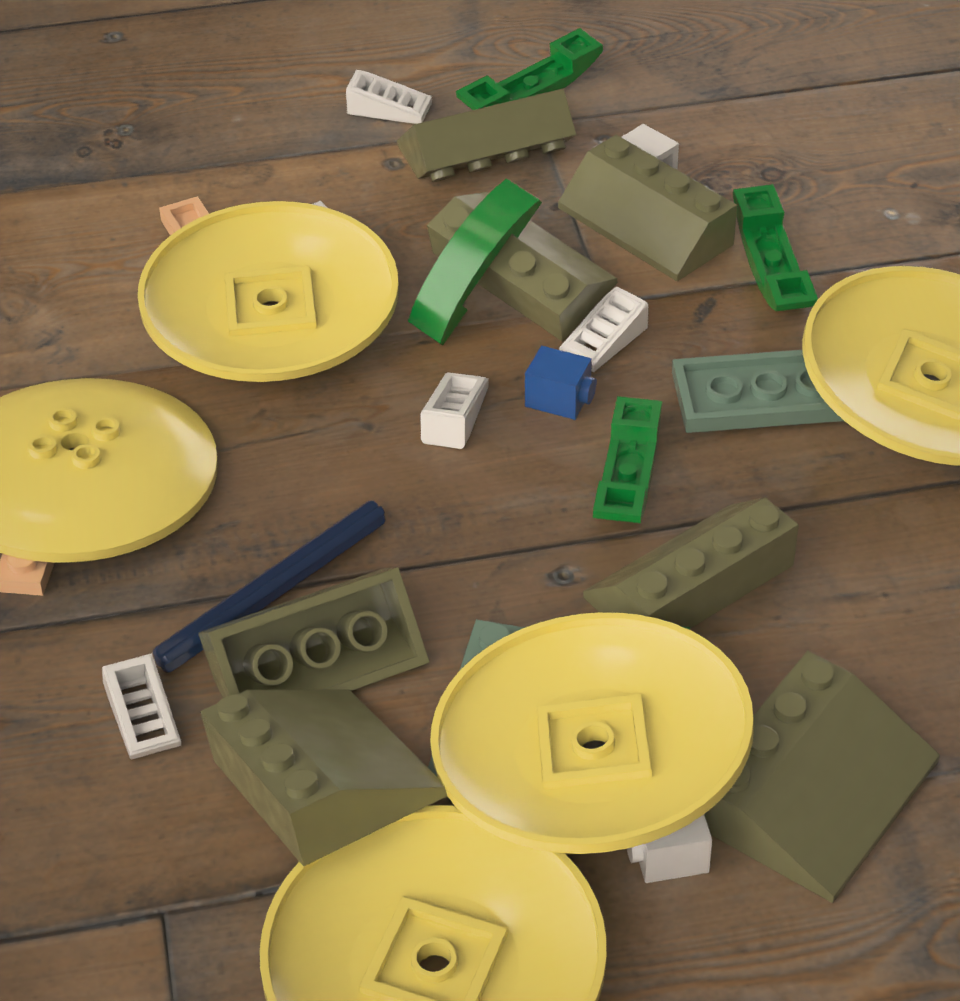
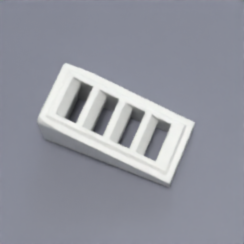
(384, 99)
(618, 308)
(453, 410)
(131, 674)

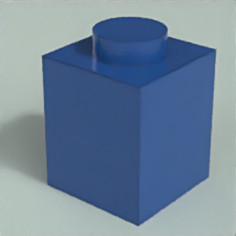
(559, 382)

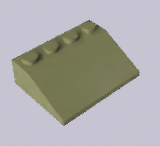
(317, 766)
(821, 778)

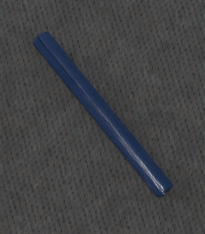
(272, 583)

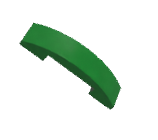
(567, 61)
(769, 249)
(468, 256)
(629, 460)

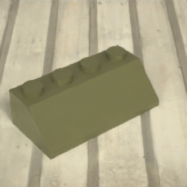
(488, 134)
(649, 208)
(532, 271)
(703, 566)
(320, 640)

